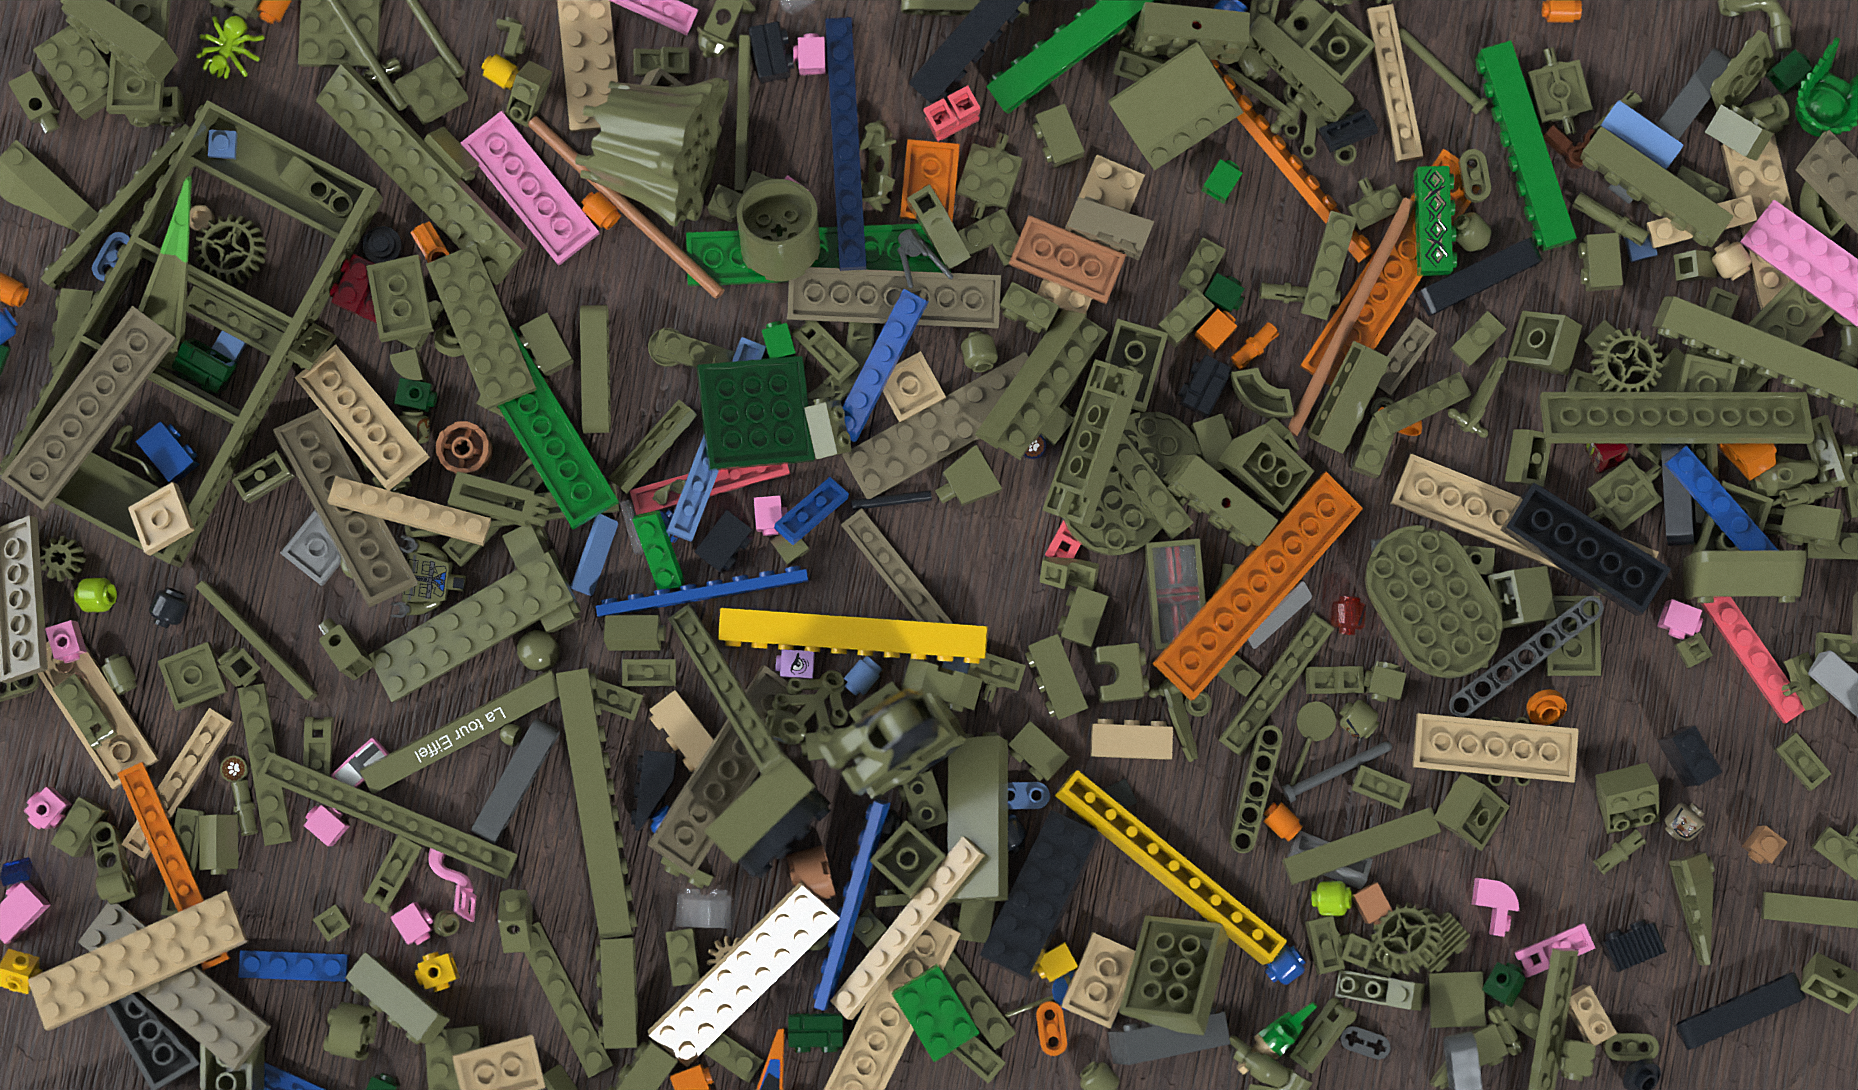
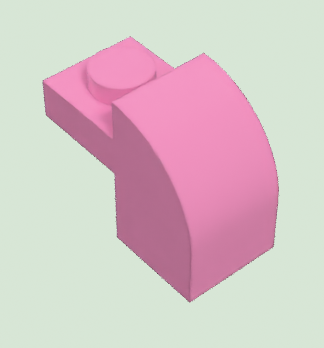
(1500, 898)

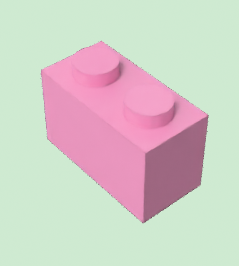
(20, 910)

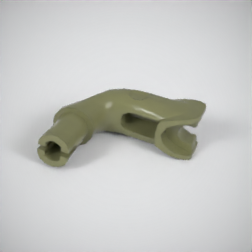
(1778, 18)

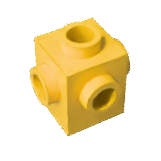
(17, 969)
(446, 971)

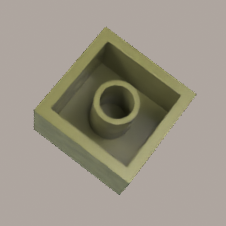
(1339, 47)
(908, 859)

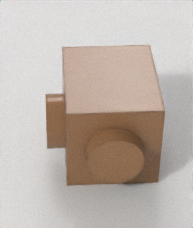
(1764, 845)

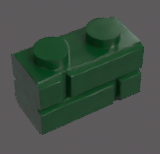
(204, 366)
(815, 1030)

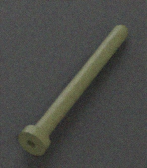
(1443, 72)

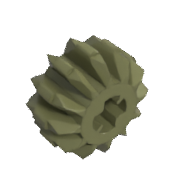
(52, 554)

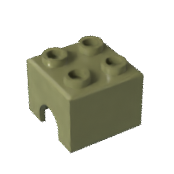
(1127, 663)

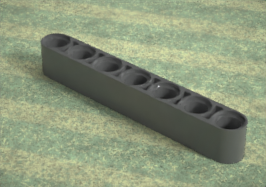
(1687, 103)
(1533, 645)

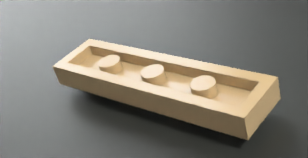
(1664, 233)

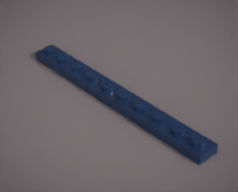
(845, 144)

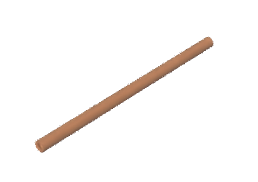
(631, 212)
(1350, 316)

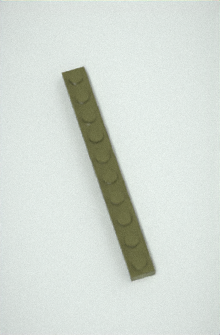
(388, 815)

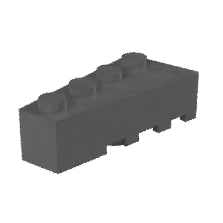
(152, 1040)
(1153, 1042)

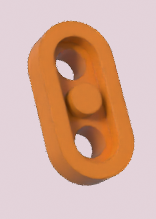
(1050, 1028)

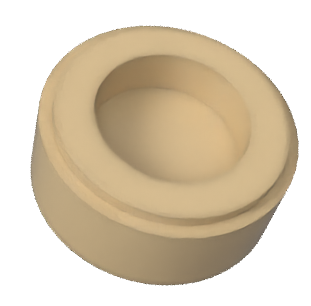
(200, 217)

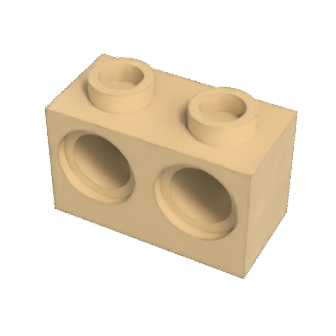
(1589, 1016)

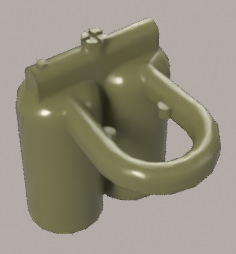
(1771, 111)

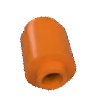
(272, 10)
(1562, 10)
(600, 210)
(12, 291)
(1282, 821)

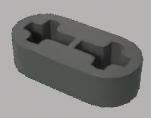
(1362, 1048)

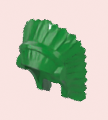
(1827, 100)

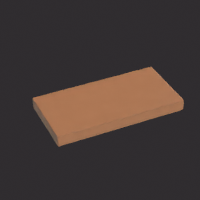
(1067, 259)

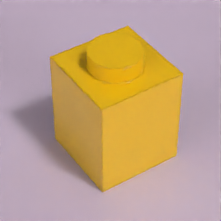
(1056, 962)

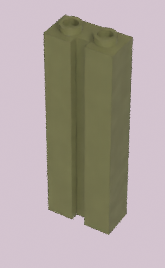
(980, 813)

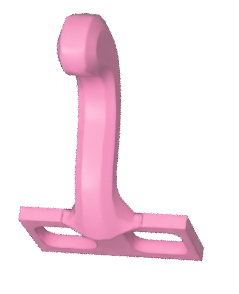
(464, 886)

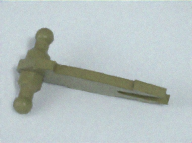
(1285, 112)
(1469, 421)
(1178, 716)

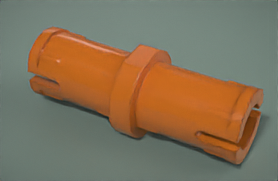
(1254, 346)

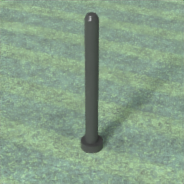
(1292, 791)

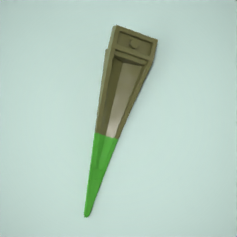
(167, 288)

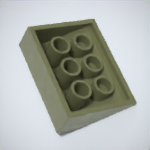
(1176, 106)
(1175, 973)

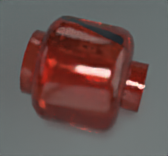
(1348, 615)

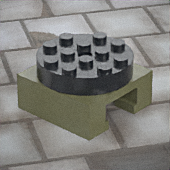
(769, 818)

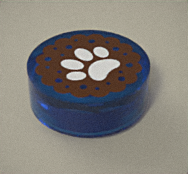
(1036, 449)

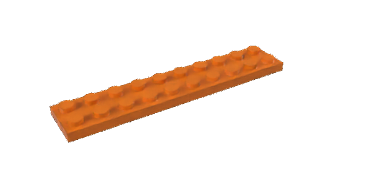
(1391, 288)
(1257, 586)

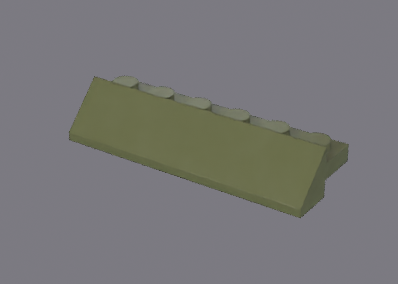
(1042, 383)
(1092, 442)

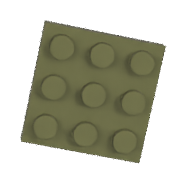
(326, 42)

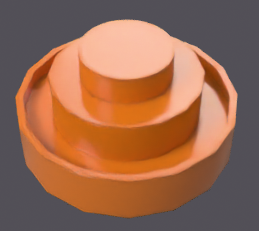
(1546, 707)

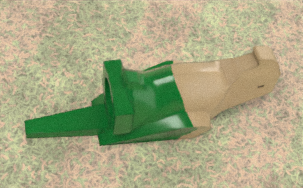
(1279, 1035)

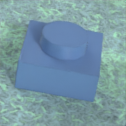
(222, 144)

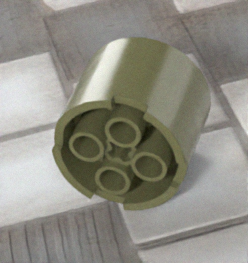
(778, 229)

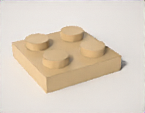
(912, 387)
(161, 518)

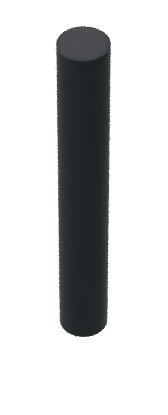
(890, 500)

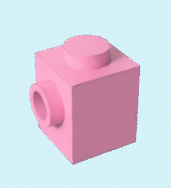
(810, 54)
(767, 513)
(1680, 619)
(66, 641)
(326, 824)
(414, 923)

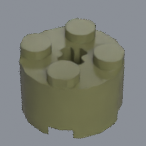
(350, 1030)

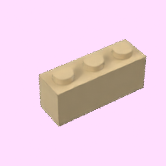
(683, 728)
(1131, 740)

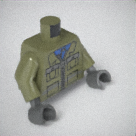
(433, 577)

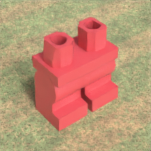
(951, 118)

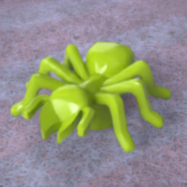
(231, 44)

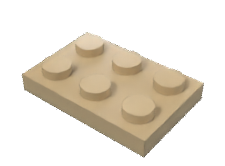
(1099, 980)
(500, 1067)

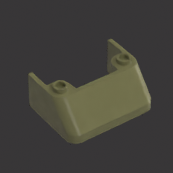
(1743, 575)

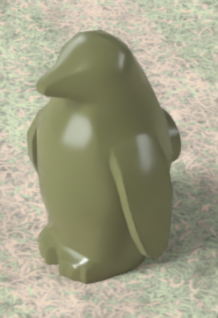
(1783, 476)

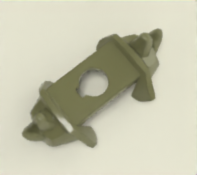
(714, 37)
(879, 142)

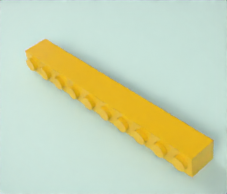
(853, 633)
(1170, 867)

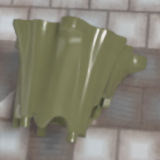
(658, 144)

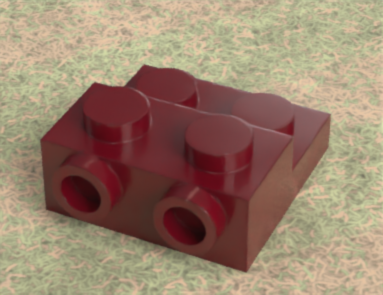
(354, 289)

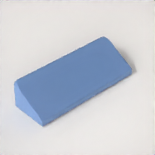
(1642, 134)
(594, 555)

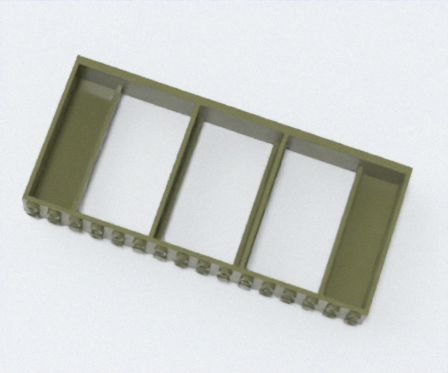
(104, 490)

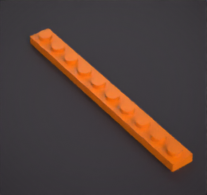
(1292, 167)

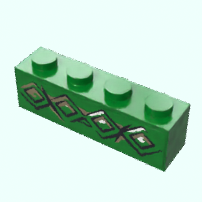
(1433, 220)

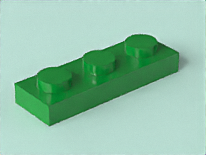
(658, 550)

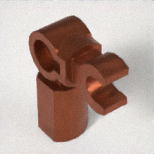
(1563, 145)

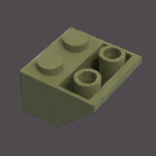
(1523, 596)
(1628, 797)

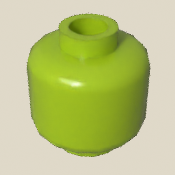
(95, 595)
(1332, 898)

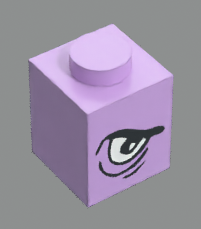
(795, 664)

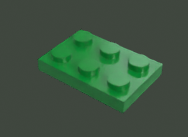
(935, 1013)

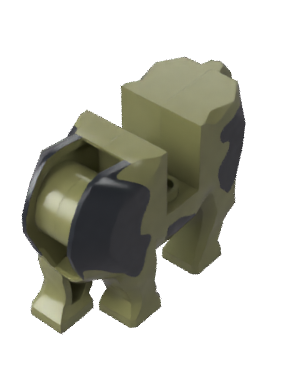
(897, 742)

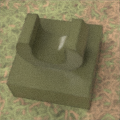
(1693, 650)

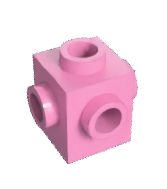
(47, 800)

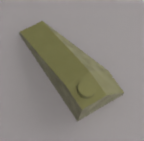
(36, 188)
(1695, 890)

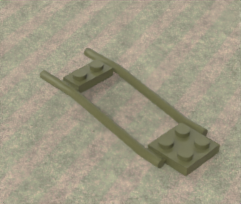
(428, 89)

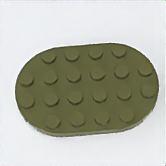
(1121, 518)
(1433, 601)

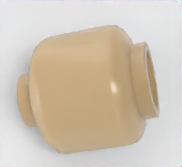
(1731, 260)

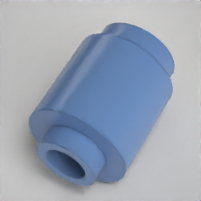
(862, 676)

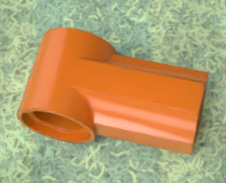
(429, 241)

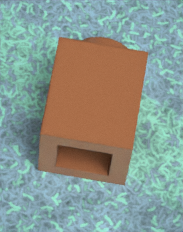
(1371, 903)

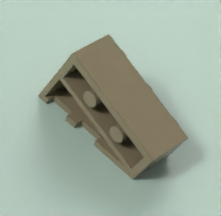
(1110, 227)

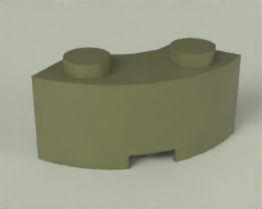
(1818, 212)
(1260, 396)

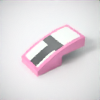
(350, 770)

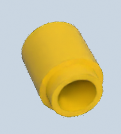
(500, 71)

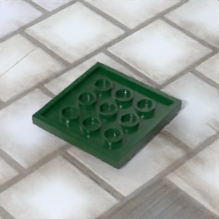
(755, 413)

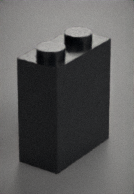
(1689, 756)

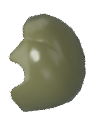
(538, 650)

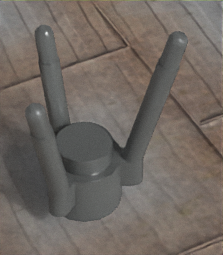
(913, 245)

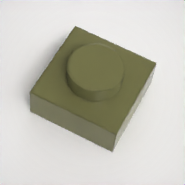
(332, 922)

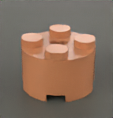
(456, 436)
(813, 870)

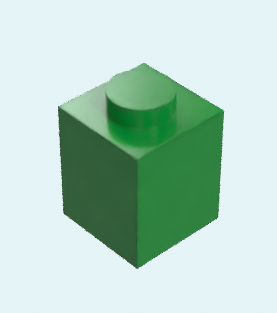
(1222, 180)
(778, 340)

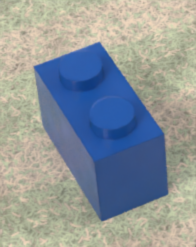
(168, 452)

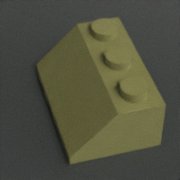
(1266, 467)

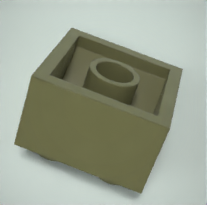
(1545, 342)
(1471, 811)

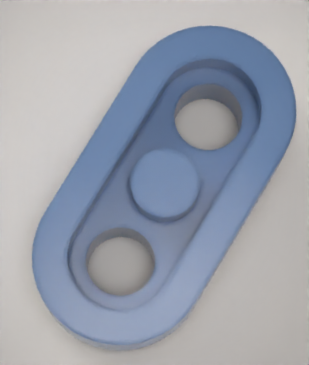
(108, 254)
(1023, 795)

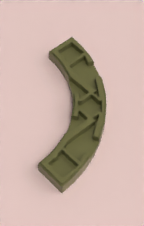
(859, 346)

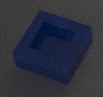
(16, 871)

